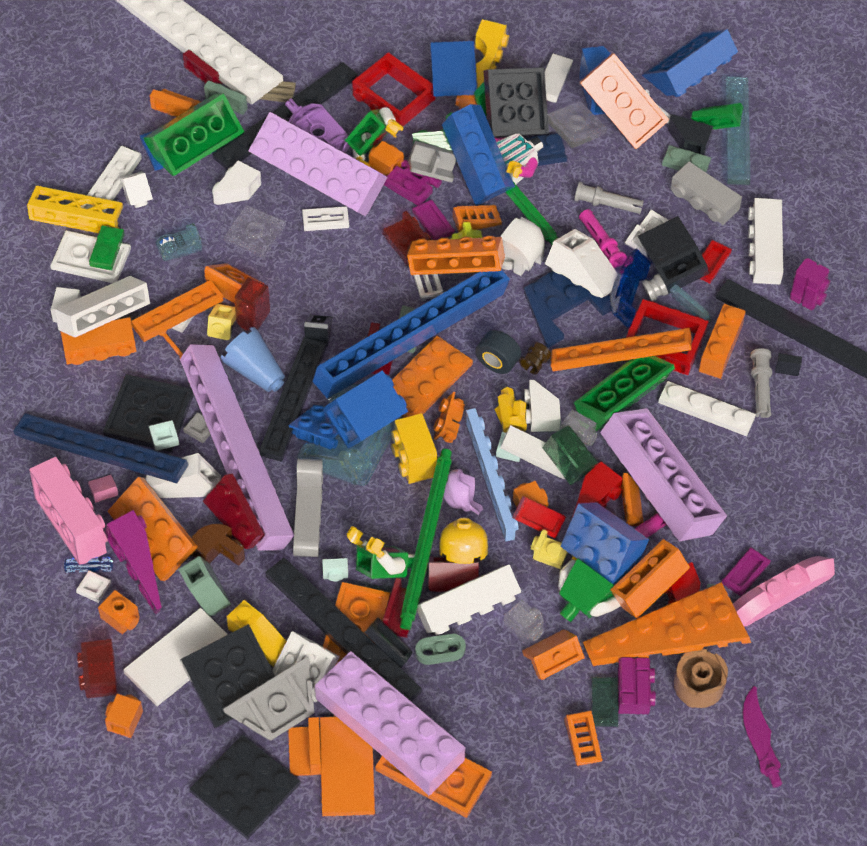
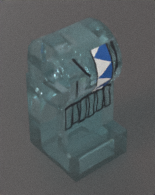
(180, 243)

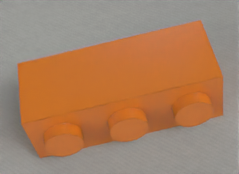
(722, 341)
(100, 343)
(650, 578)

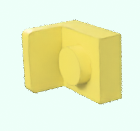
(221, 321)
(548, 550)

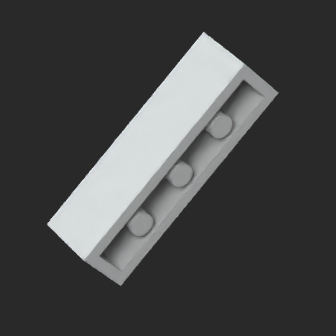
(766, 241)
(102, 306)
(468, 599)

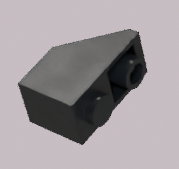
(690, 134)

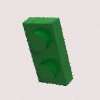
(106, 247)

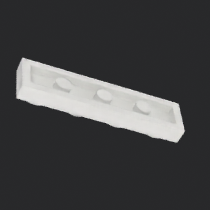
(109, 182)
(707, 408)

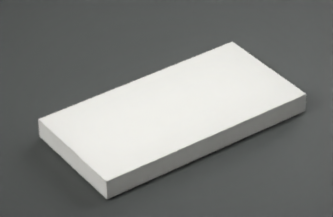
(159, 669)

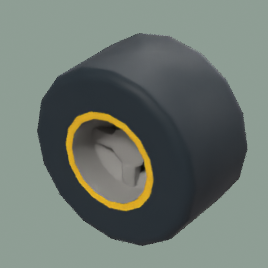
(498, 351)

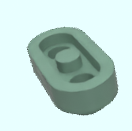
(439, 647)

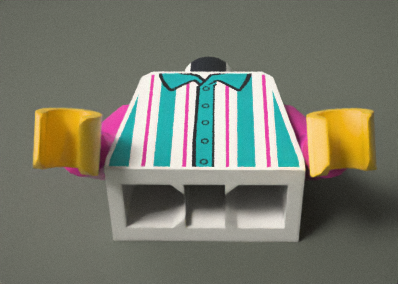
(519, 155)

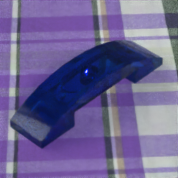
(626, 284)

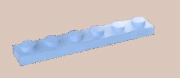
(489, 466)

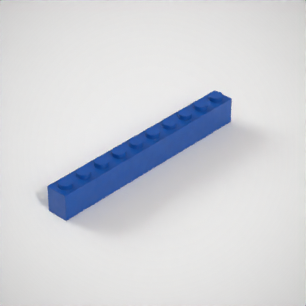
(409, 331)

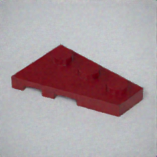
(233, 510)

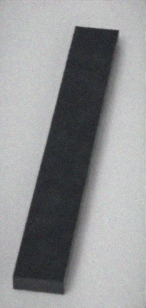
(794, 327)

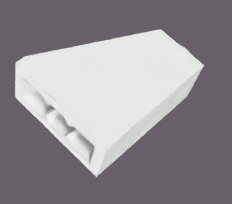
(195, 482)

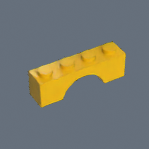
(489, 40)

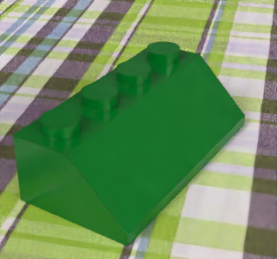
(194, 134)
(623, 388)

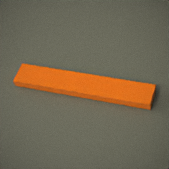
(621, 349)

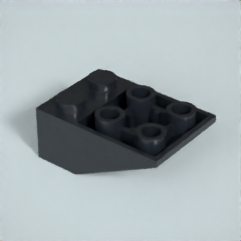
(673, 253)

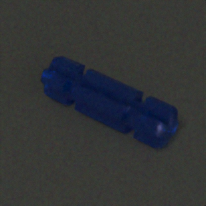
(92, 565)

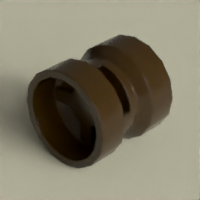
(536, 356)

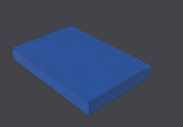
(453, 68)

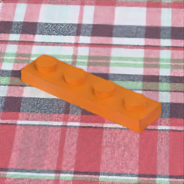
(177, 310)

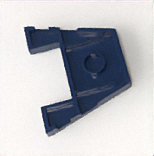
(555, 296)

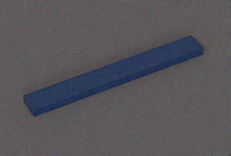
(101, 448)

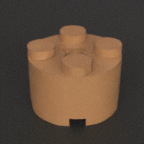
(700, 678)

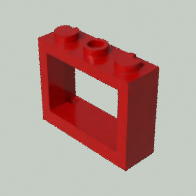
(403, 74)
(676, 318)

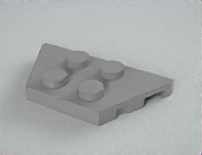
(276, 703)

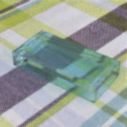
(689, 303)

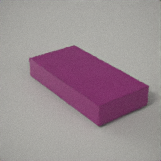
(433, 220)
(746, 572)

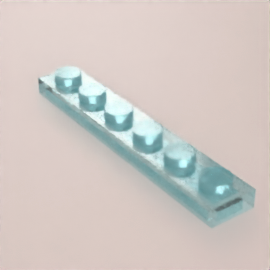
(738, 137)

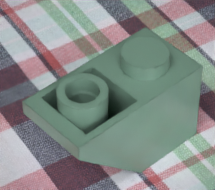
(205, 586)

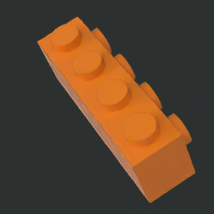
(456, 255)

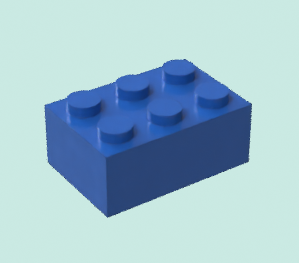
(603, 541)

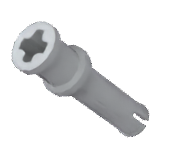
(598, 196)
(761, 373)

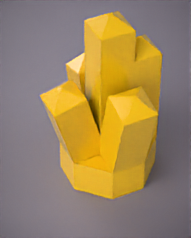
(511, 411)

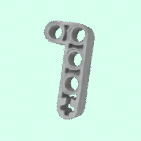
(308, 507)

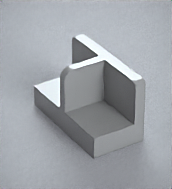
(432, 161)

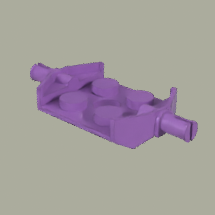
(315, 116)

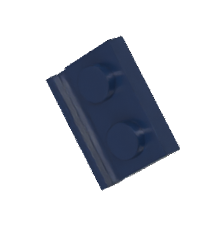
(552, 151)

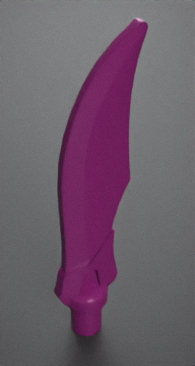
(759, 736)

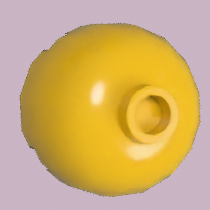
(463, 541)

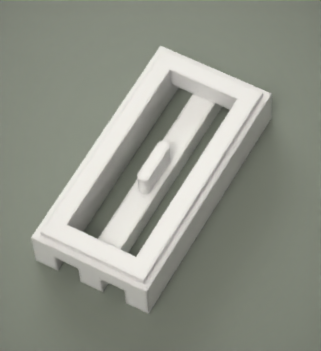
(325, 221)
(430, 294)

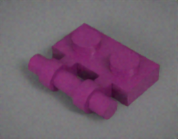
(409, 186)

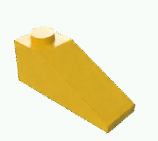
(266, 635)

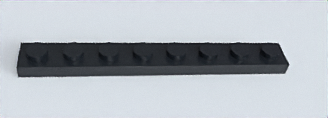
(316, 93)
(338, 626)

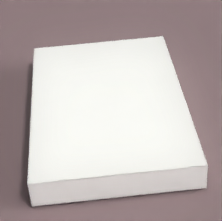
(75, 253)

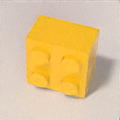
(414, 448)

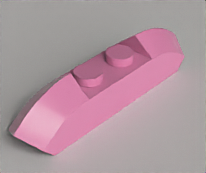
(783, 588)

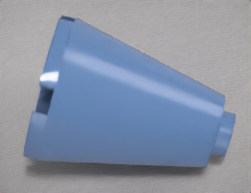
(253, 360)

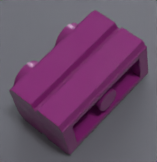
(810, 284)
(634, 686)

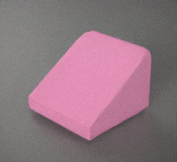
(103, 488)

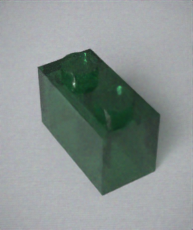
(569, 455)

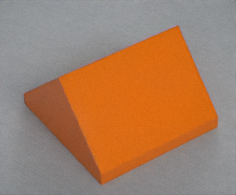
(226, 279)

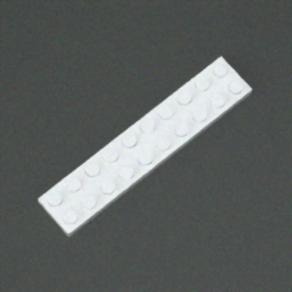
(190, 30)

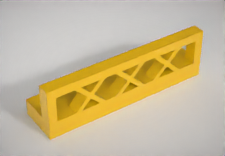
(72, 214)

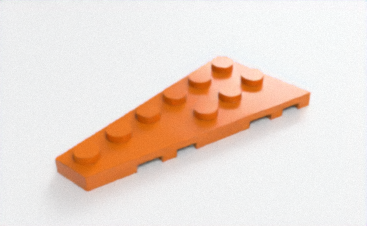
(677, 628)

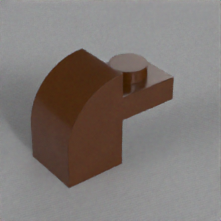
(215, 540)

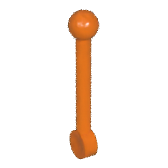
(172, 344)

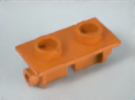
(444, 426)

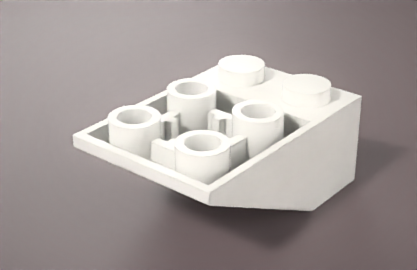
(582, 262)

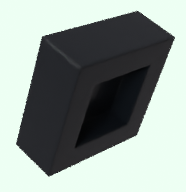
(788, 364)

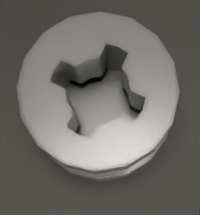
(655, 287)

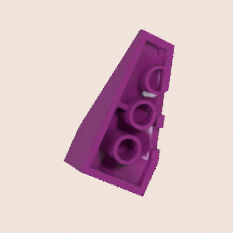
(130, 543)

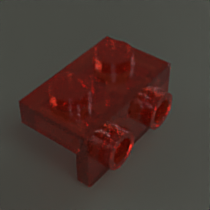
(403, 233)

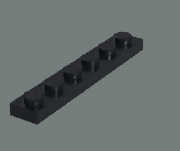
(292, 399)

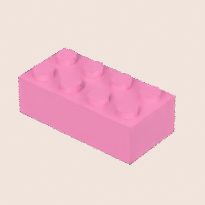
(69, 510)

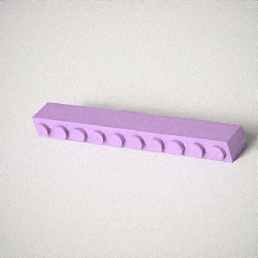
(235, 442)

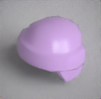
(460, 492)

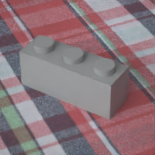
(705, 193)

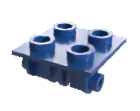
(315, 427)

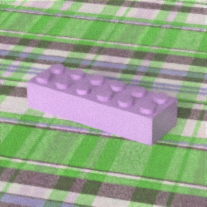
(318, 164)
(663, 474)
(390, 723)

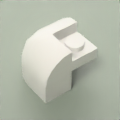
(524, 244)

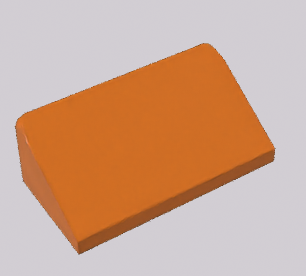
(631, 501)

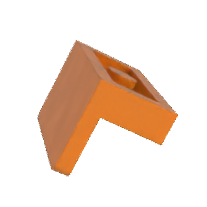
(171, 102)
(554, 653)
(305, 749)

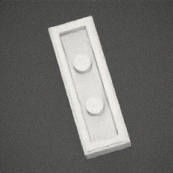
(556, 75)
(528, 449)

